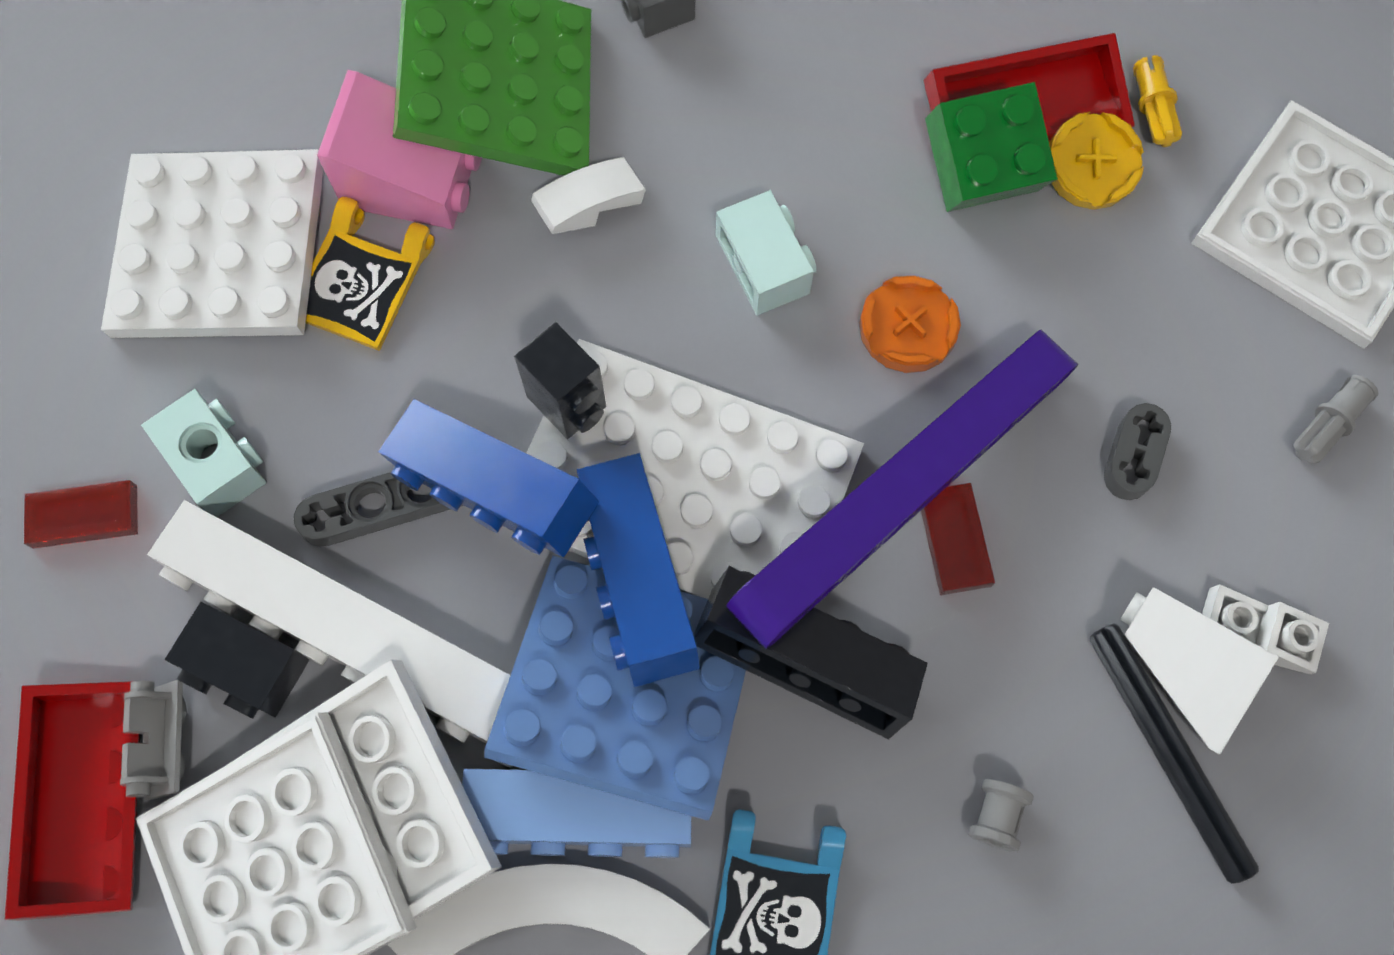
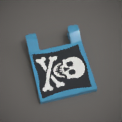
(773, 901)

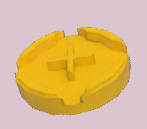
(1096, 160)

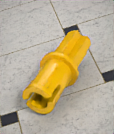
(1157, 101)

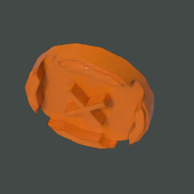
(909, 324)

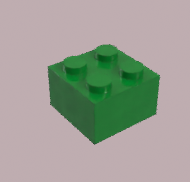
(990, 146)

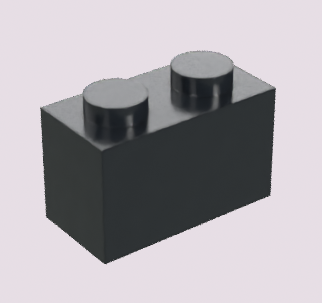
(562, 381)
(237, 660)

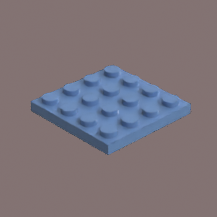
(587, 722)

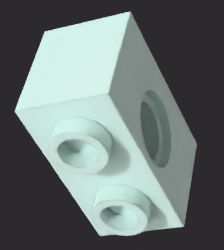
(185, 432)

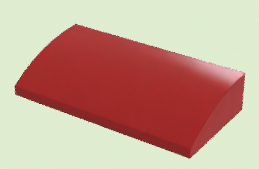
(1067, 76)
(69, 811)

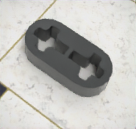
(1148, 455)

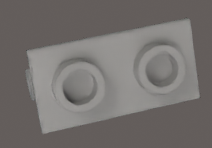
(157, 764)

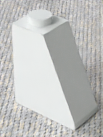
(1197, 663)

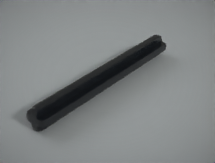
(1174, 755)

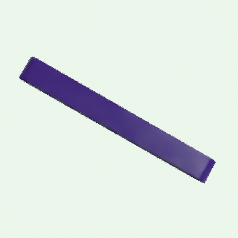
(898, 490)

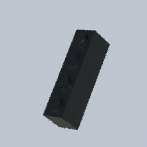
(819, 661)

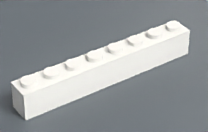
(327, 619)

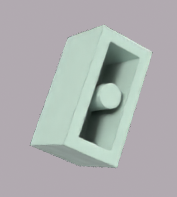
(765, 252)

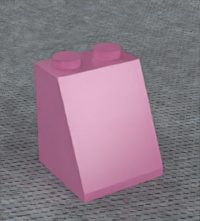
(387, 172)

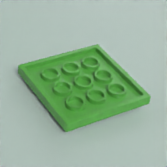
(496, 80)

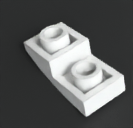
(579, 196)
(1275, 627)

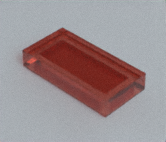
(80, 514)
(957, 541)

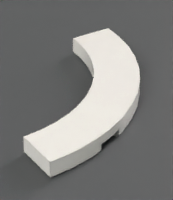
(555, 896)

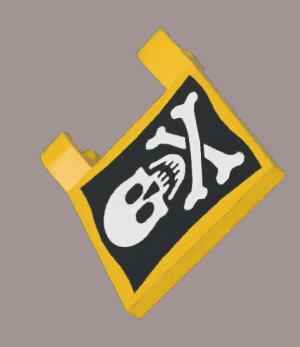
(358, 283)

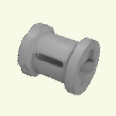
(1001, 815)

